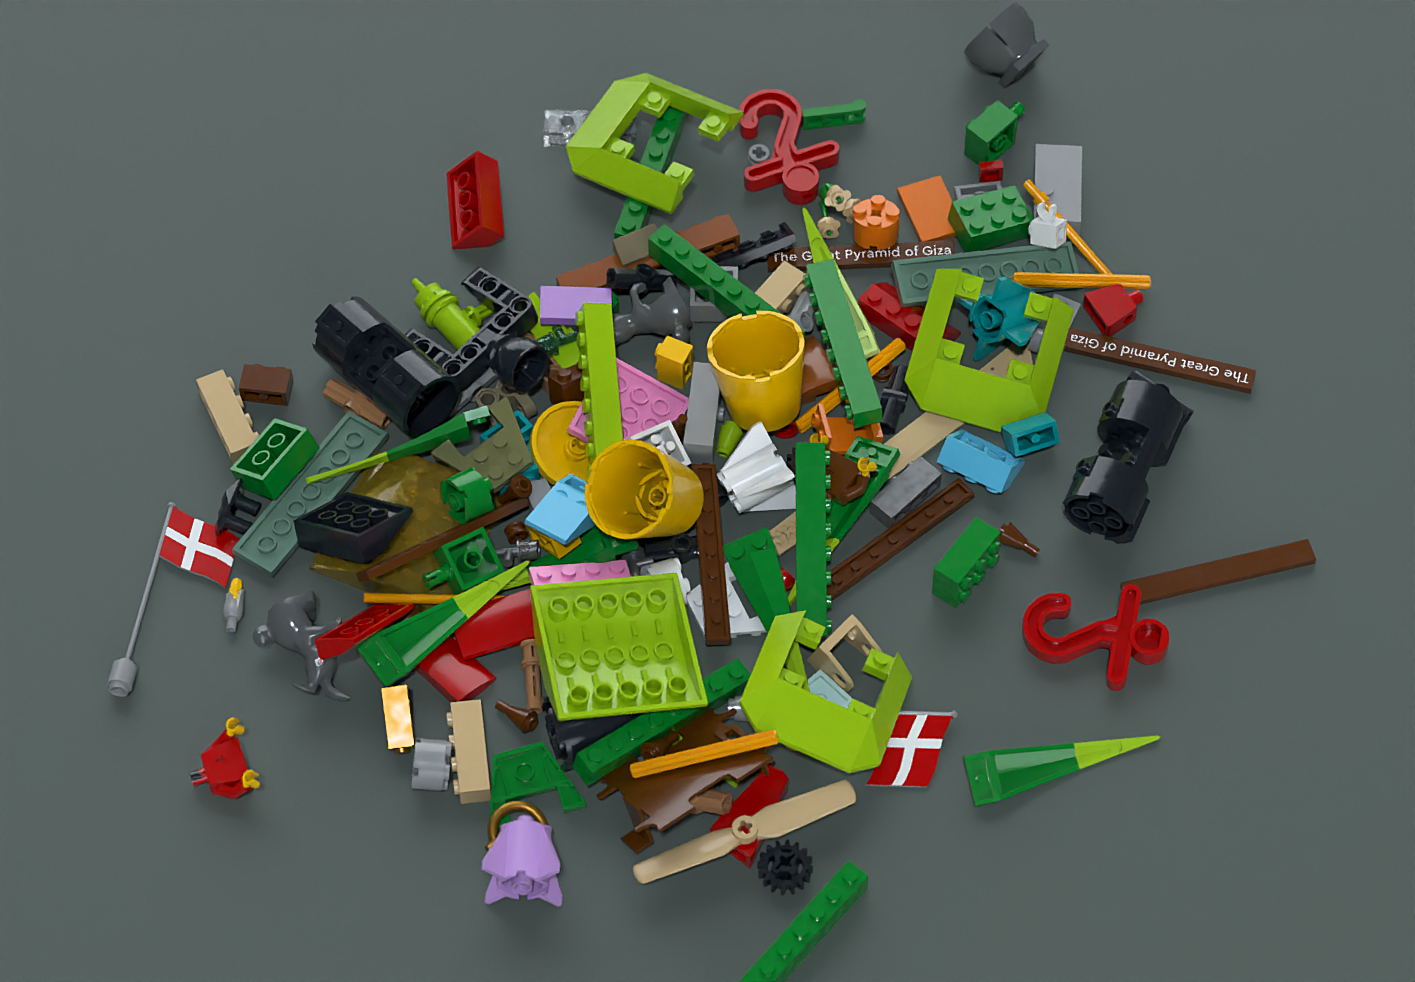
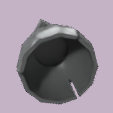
(1007, 46)

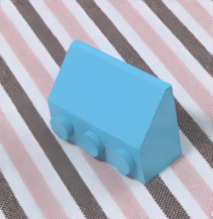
(979, 461)

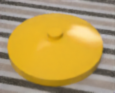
(556, 450)

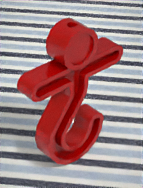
(789, 166)
(1122, 634)

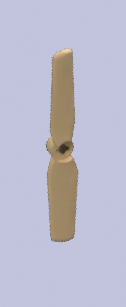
(767, 823)

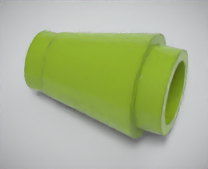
(728, 438)

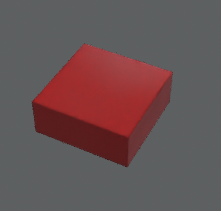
(990, 171)

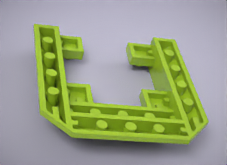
(604, 158)
(974, 395)
(811, 724)

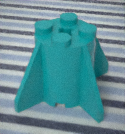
(1000, 317)

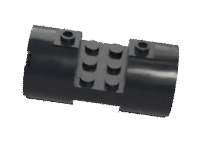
(385, 366)
(1136, 433)

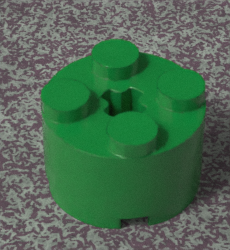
(467, 495)

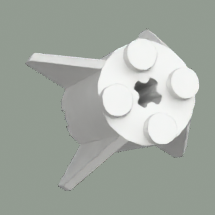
(758, 475)

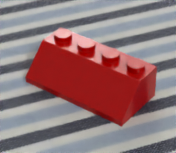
(475, 202)
(883, 310)

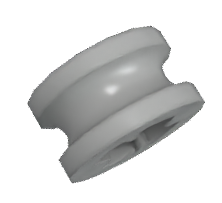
(758, 148)

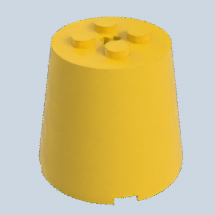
(759, 368)
(642, 492)

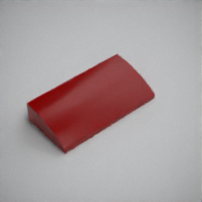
(497, 626)
(360, 628)
(451, 675)

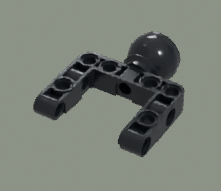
(499, 344)

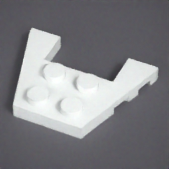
(738, 618)

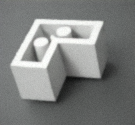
(665, 439)

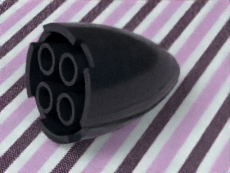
(575, 735)

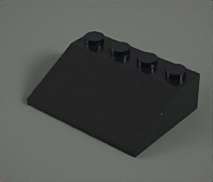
(351, 527)

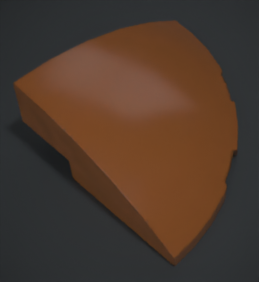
(816, 372)

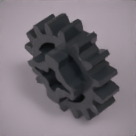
(780, 875)

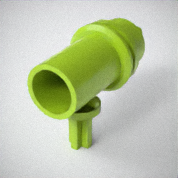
(442, 310)

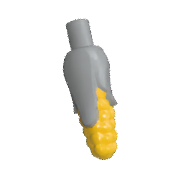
(234, 605)

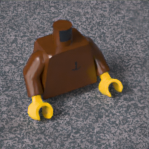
(847, 478)

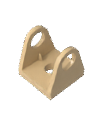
(823, 659)

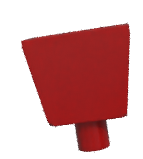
(1112, 308)

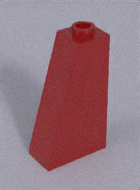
(759, 794)

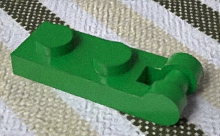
(834, 115)

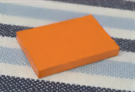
(928, 209)

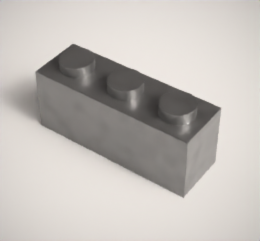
(905, 492)

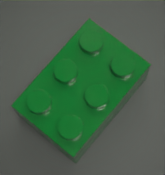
(990, 219)
(275, 458)
(966, 563)

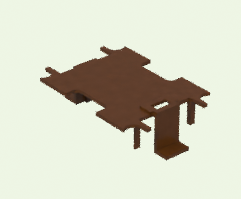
(668, 794)

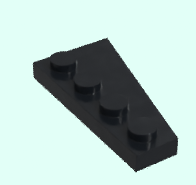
(760, 249)

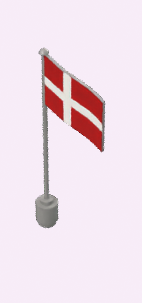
(191, 547)
(911, 750)

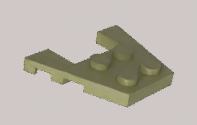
(496, 458)

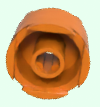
(876, 223)

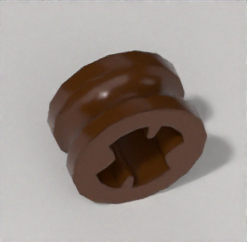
(882, 378)
(515, 531)

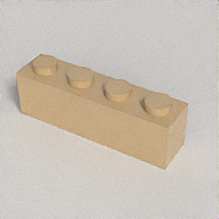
(782, 287)
(227, 413)
(470, 751)

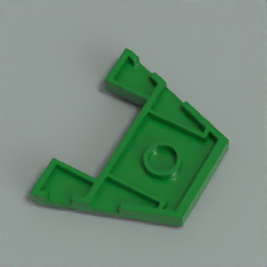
(529, 773)

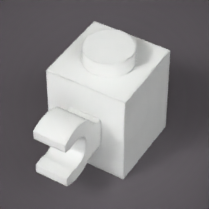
(1047, 229)

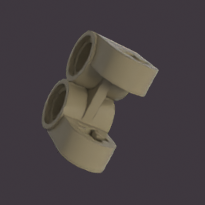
(517, 400)

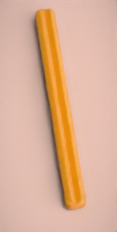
(1081, 280)
(833, 398)
(704, 753)

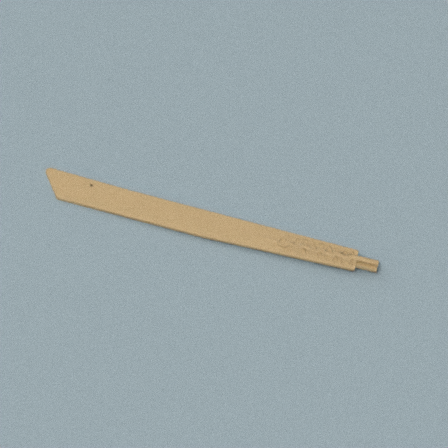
(914, 439)

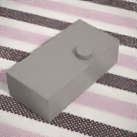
(1060, 177)
(703, 415)

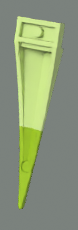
(821, 253)

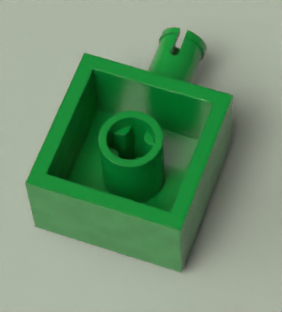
(992, 132)
(454, 567)

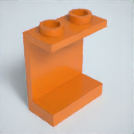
(841, 431)

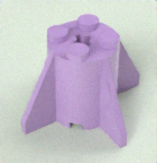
(523, 863)

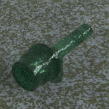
(551, 343)

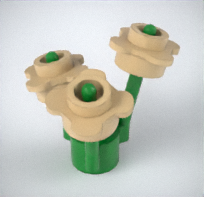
(836, 197)

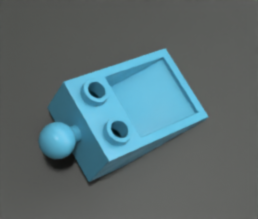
(562, 511)

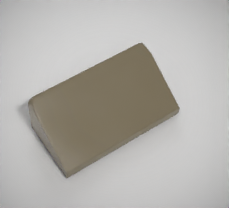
(634, 245)

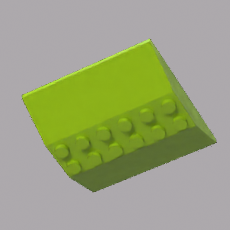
(616, 646)

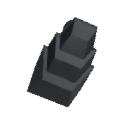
(231, 500)

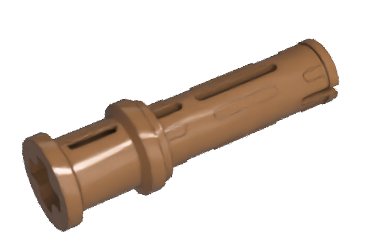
(532, 669)

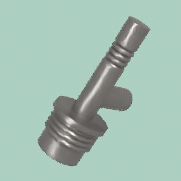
(525, 550)
(637, 559)

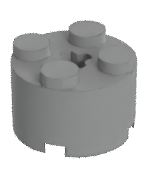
(431, 764)

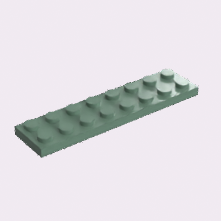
(916, 275)
(273, 534)

